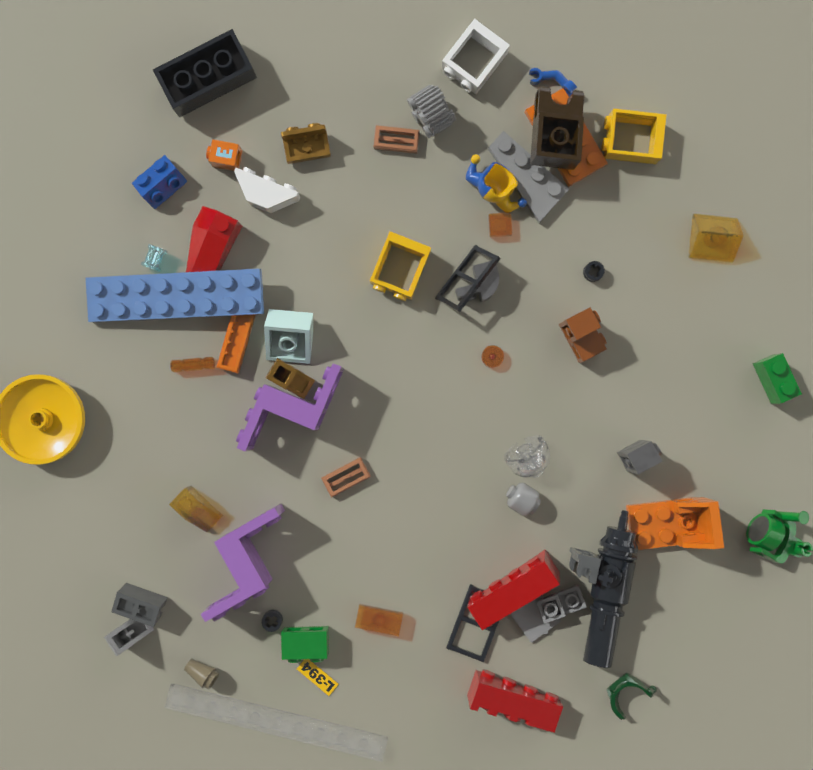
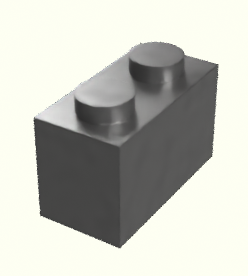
(640, 456)

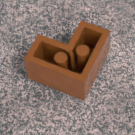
(583, 334)

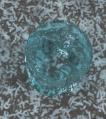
(154, 257)

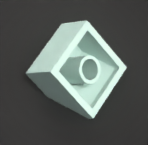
(288, 336)

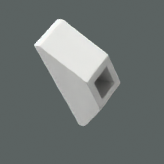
(265, 192)

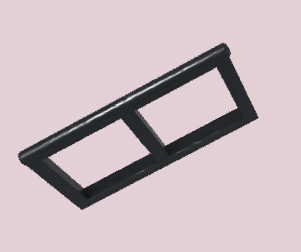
(476, 283)
(492, 629)

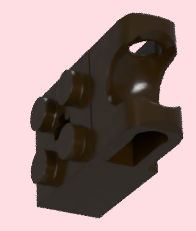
(557, 130)

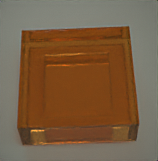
(500, 224)

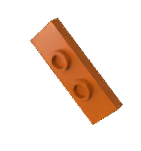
(235, 342)

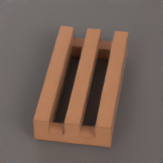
(392, 147)
(362, 468)

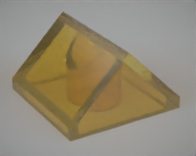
(715, 238)

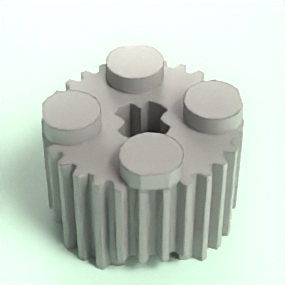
(431, 110)

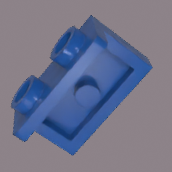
(159, 182)

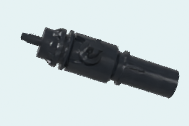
(610, 592)

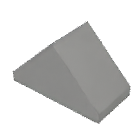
(127, 635)

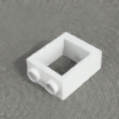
(489, 41)

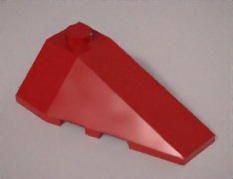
(211, 240)

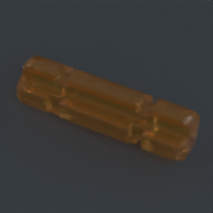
(192, 364)

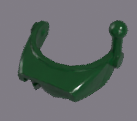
(625, 680)

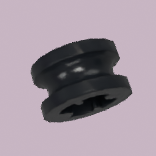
(600, 273)
(271, 628)

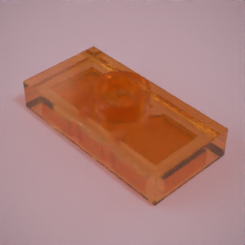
(379, 620)

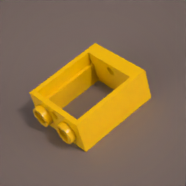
(657, 124)
(405, 244)

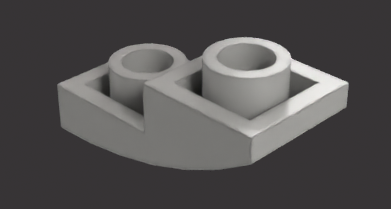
(561, 603)

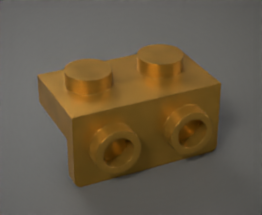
(306, 143)

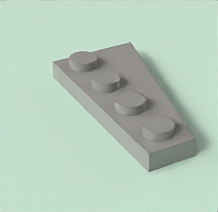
(535, 183)

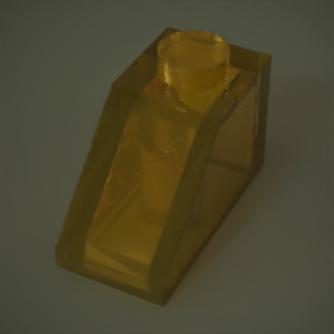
(196, 509)

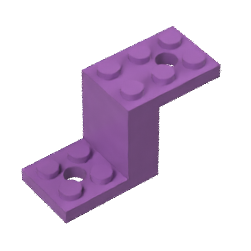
(289, 407)
(243, 564)

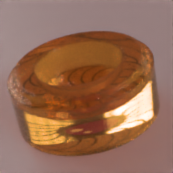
(492, 356)

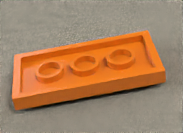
(591, 158)

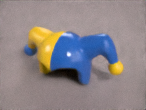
(495, 184)

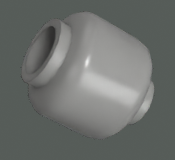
(523, 499)

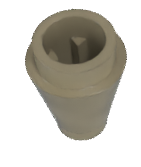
(203, 674)

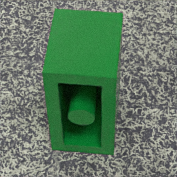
(777, 378)
(305, 643)

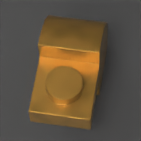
(290, 378)

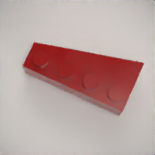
(514, 590)
(514, 701)

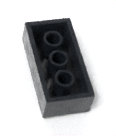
(205, 73)

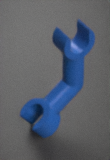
(556, 75)

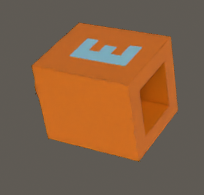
(224, 155)

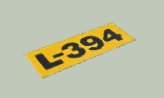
(317, 676)

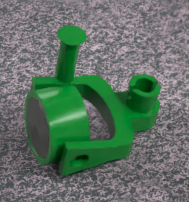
(777, 529)

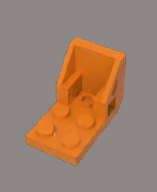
(679, 522)

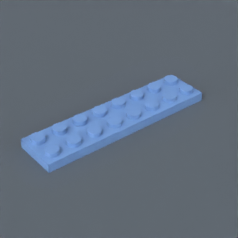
(175, 295)

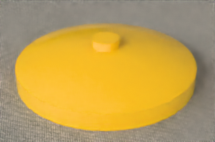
(40, 419)

